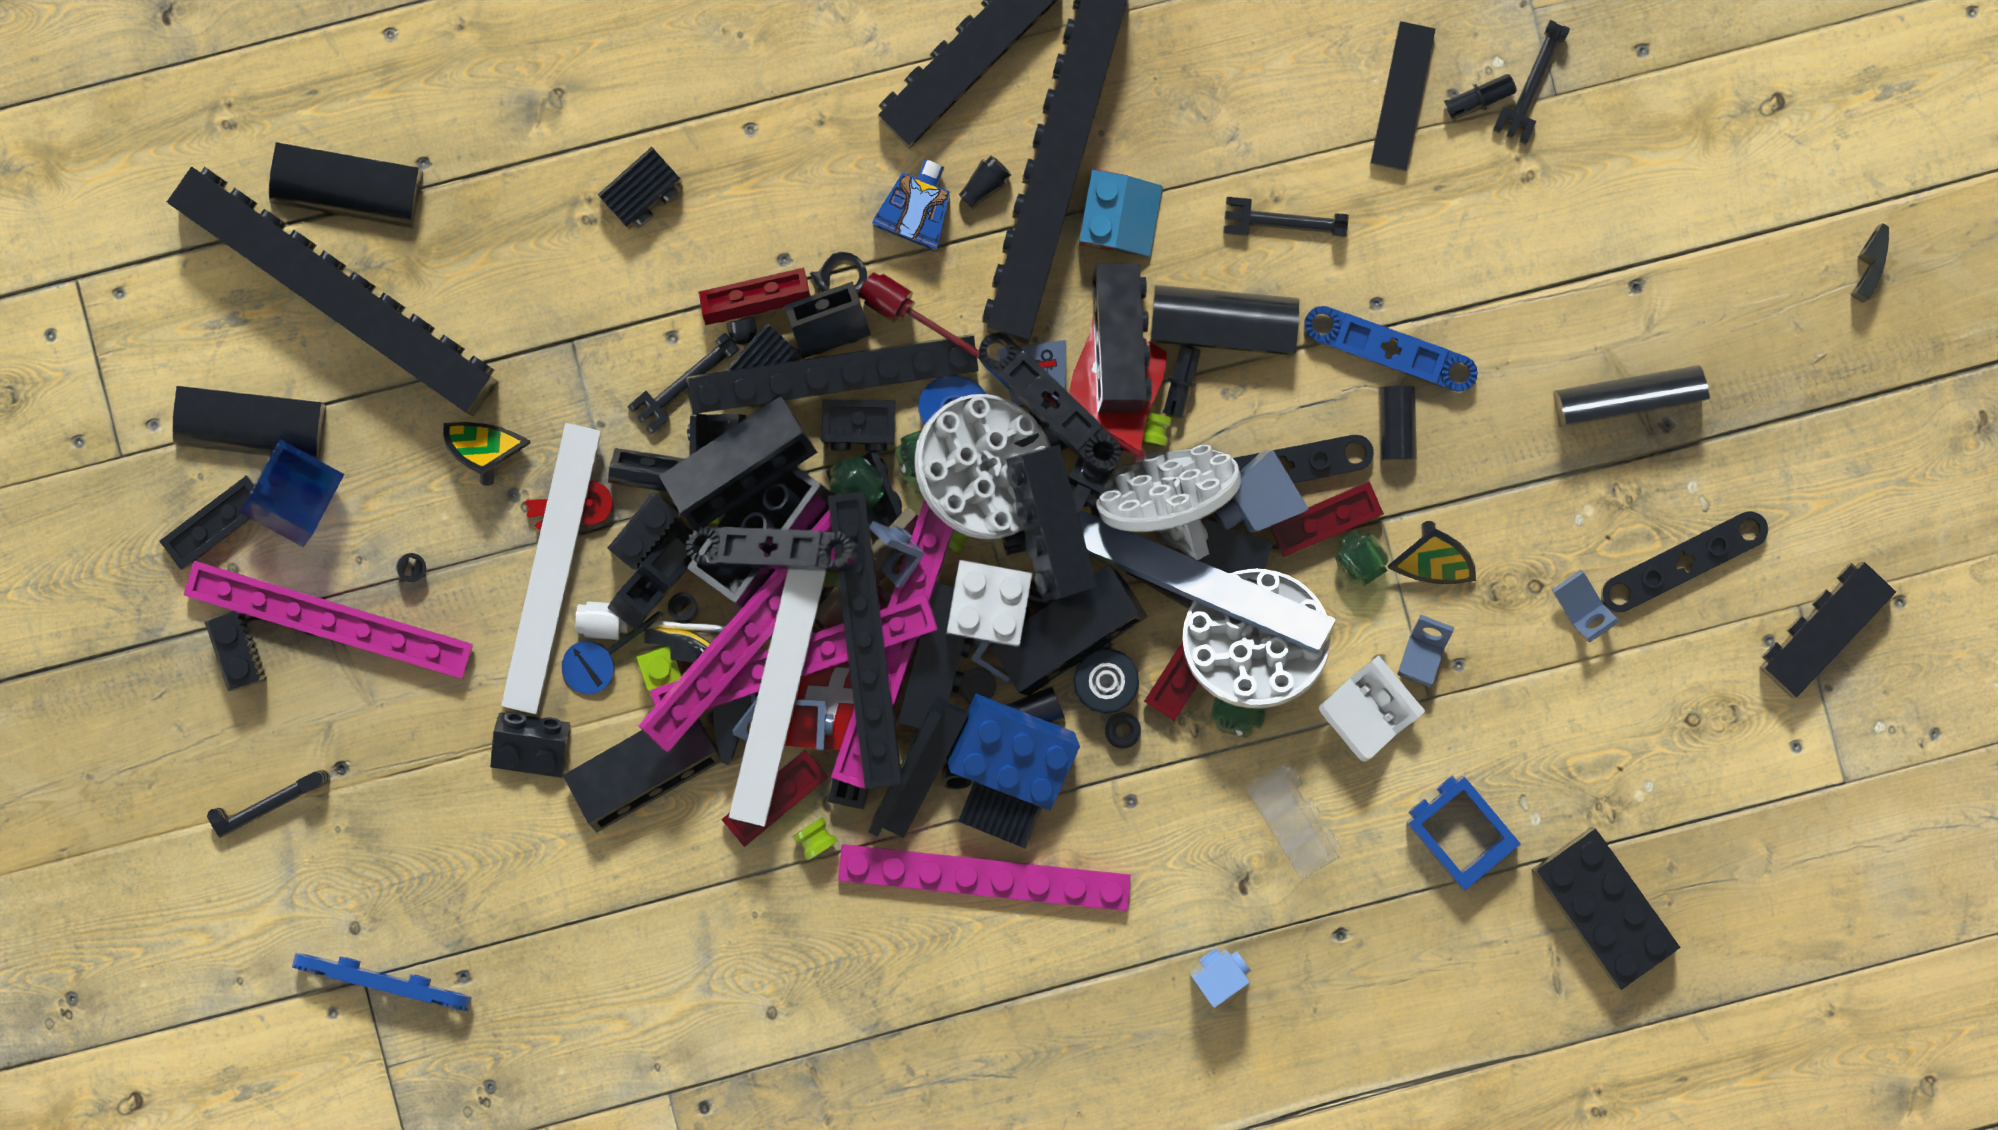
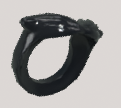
(823, 275)

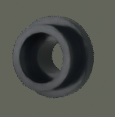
(1114, 739)

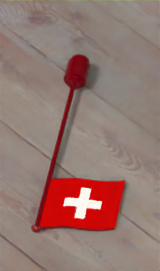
(895, 302)

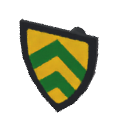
(481, 446)
(1436, 559)

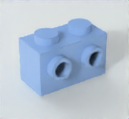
(1220, 975)

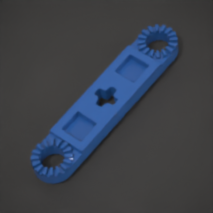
(1416, 357)
(349, 971)

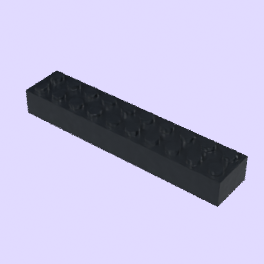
(1055, 168)
(326, 286)

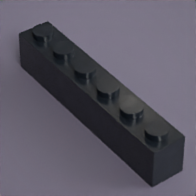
(958, 66)

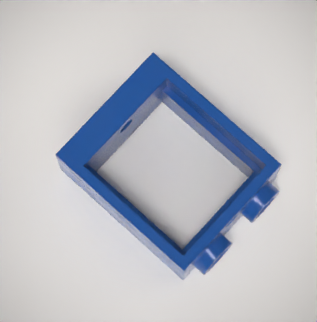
(1485, 861)

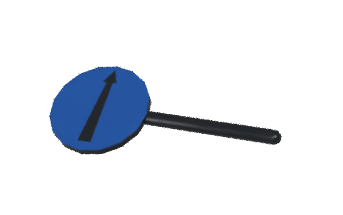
(590, 666)

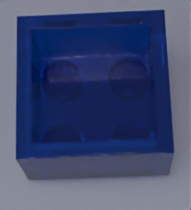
(291, 493)

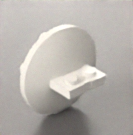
(965, 467)
(1171, 495)
(1246, 662)

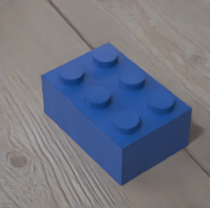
(1013, 752)

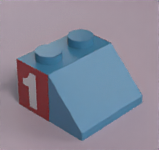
(1120, 213)

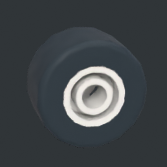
(1095, 683)

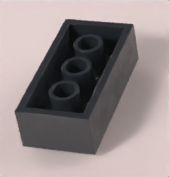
(787, 504)
(1606, 908)

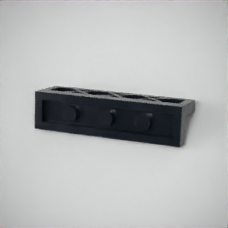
(919, 768)

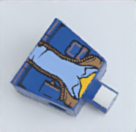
(916, 207)

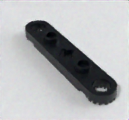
(1069, 421)
(1319, 458)
(795, 548)
(1707, 549)

